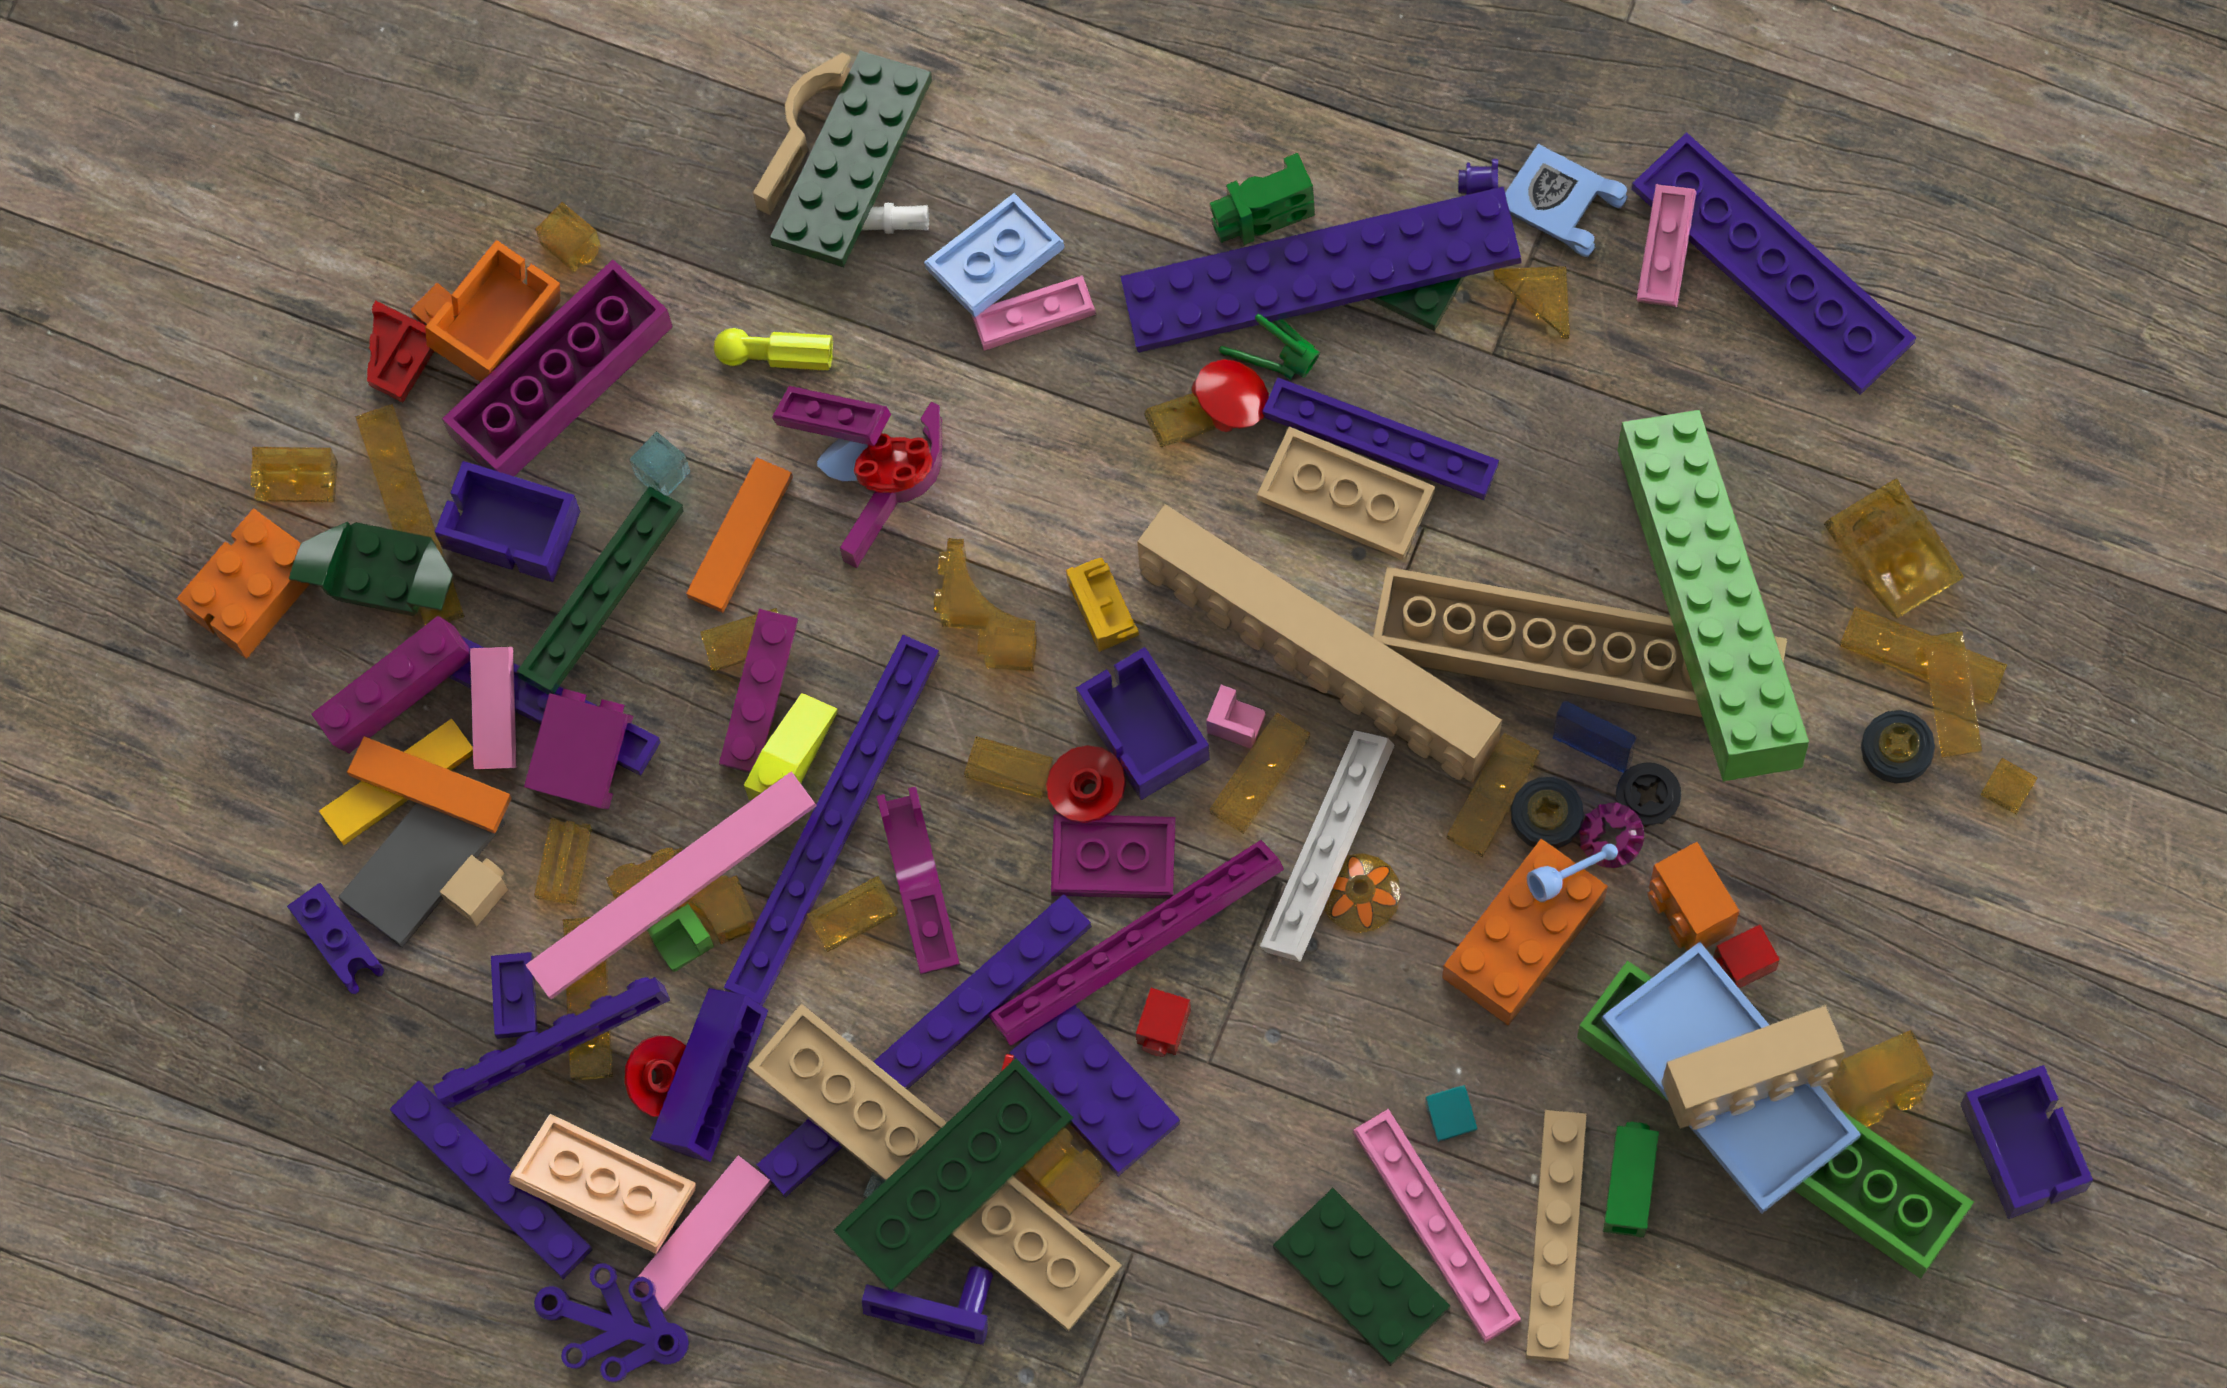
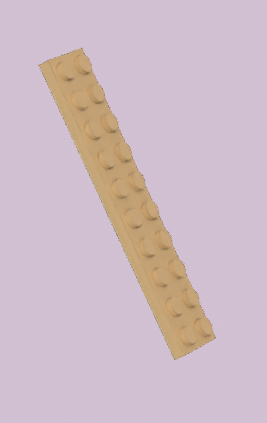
(888, 1124)

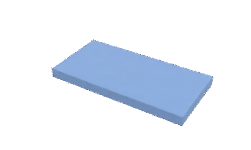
(1697, 1007)

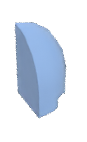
(840, 459)

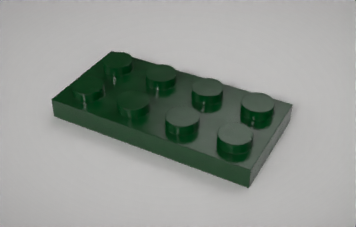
(1361, 1276)

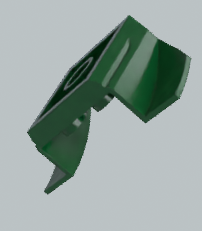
(375, 568)

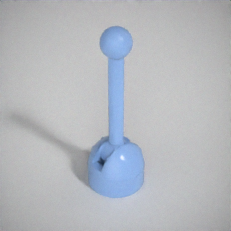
(1547, 881)

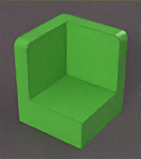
(680, 938)

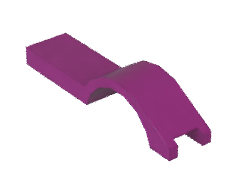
(882, 504)
(918, 882)

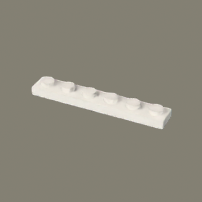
(1327, 845)

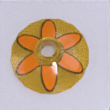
(1371, 909)

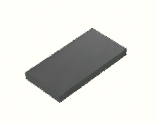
(409, 870)

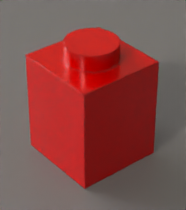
(1747, 956)
(1162, 1023)

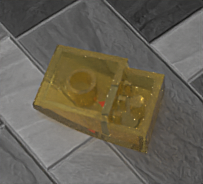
(1894, 549)

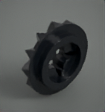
(1645, 776)

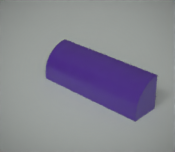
(709, 1074)

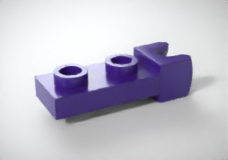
(334, 936)

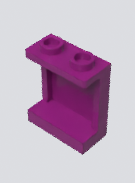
(577, 749)

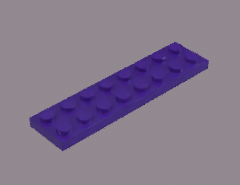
(1780, 267)

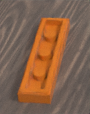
(739, 535)
(429, 785)

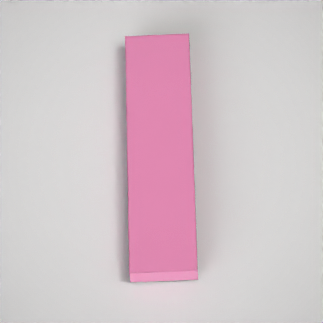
(703, 1231)

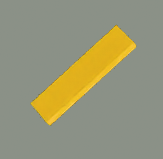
(368, 804)

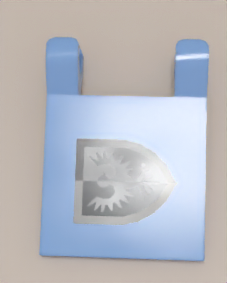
(1556, 193)

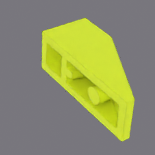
(792, 744)

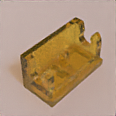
(294, 474)

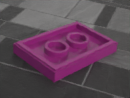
(1114, 857)

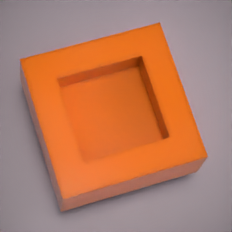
(430, 304)

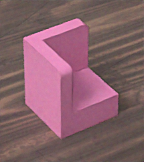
(1234, 719)

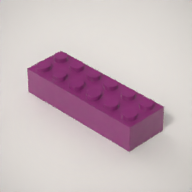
(558, 371)

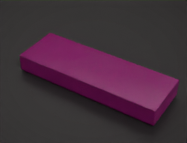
(831, 415)

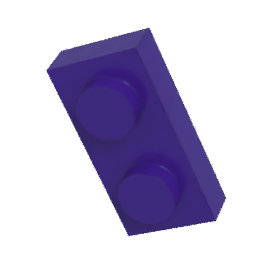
(513, 995)

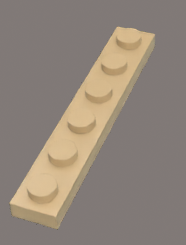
(1556, 1236)

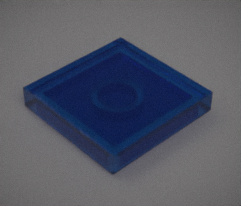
(1594, 736)

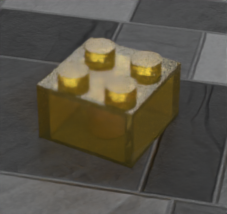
(1882, 1079)

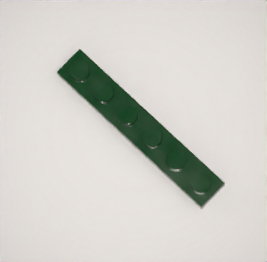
(600, 591)

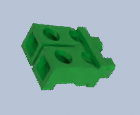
(1264, 203)

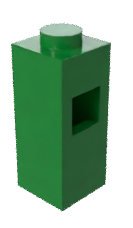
(1631, 1180)

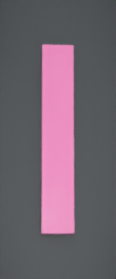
(1436, 1226)

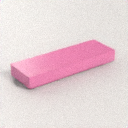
(1666, 245)
(1034, 313)
(493, 708)

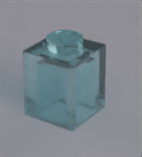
(660, 464)

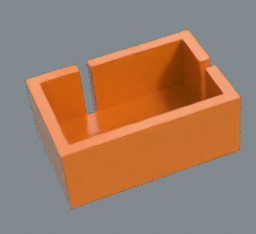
(492, 312)
(245, 584)

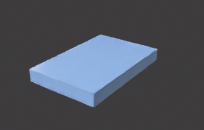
(994, 255)

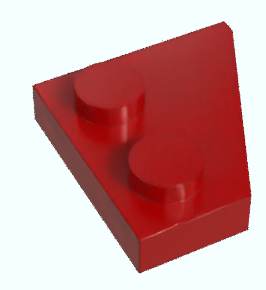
(396, 352)

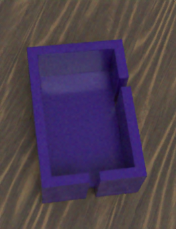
(507, 521)
(1143, 723)
(2021, 1147)

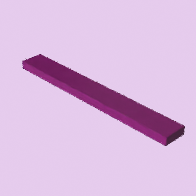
(1136, 942)

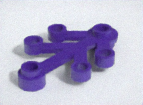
(618, 1326)

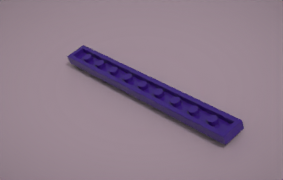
(832, 820)
(941, 1030)

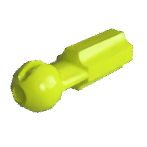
(779, 350)

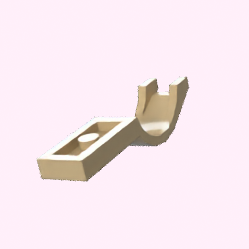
(794, 147)

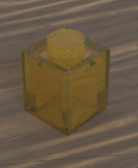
(568, 237)

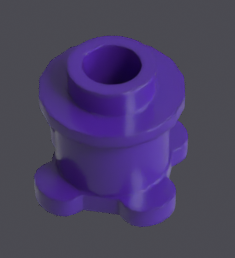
(1478, 178)

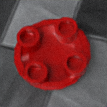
(1230, 394)
(893, 464)

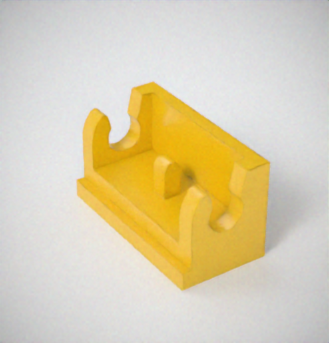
(1101, 604)

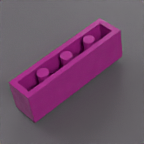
(393, 684)

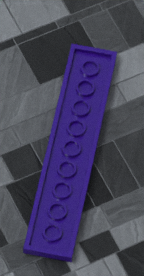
(1321, 269)

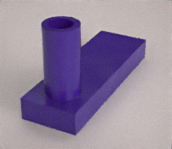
(959, 1322)

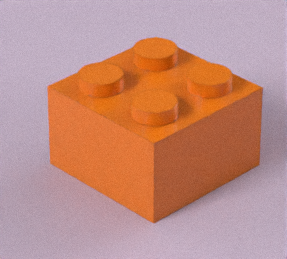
(1692, 898)

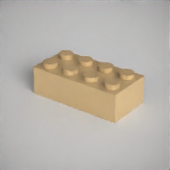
(1753, 1068)

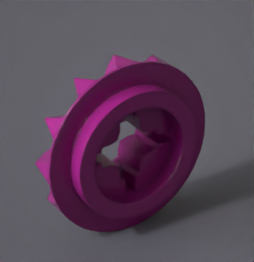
(1618, 816)

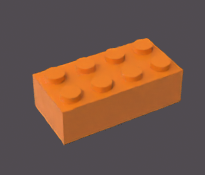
(1522, 938)

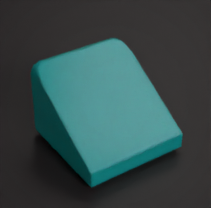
(1450, 1113)

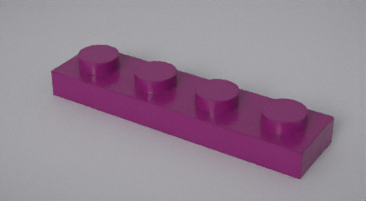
(758, 690)

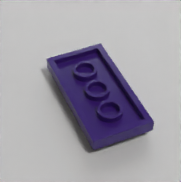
(1098, 1087)

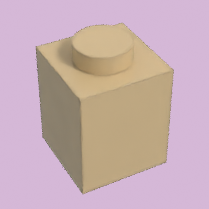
(475, 889)

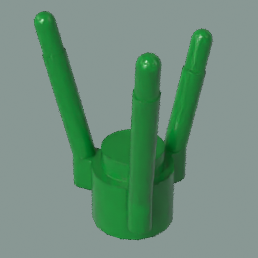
(1297, 353)

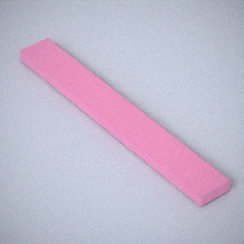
(670, 885)

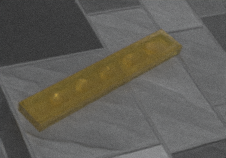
(402, 490)

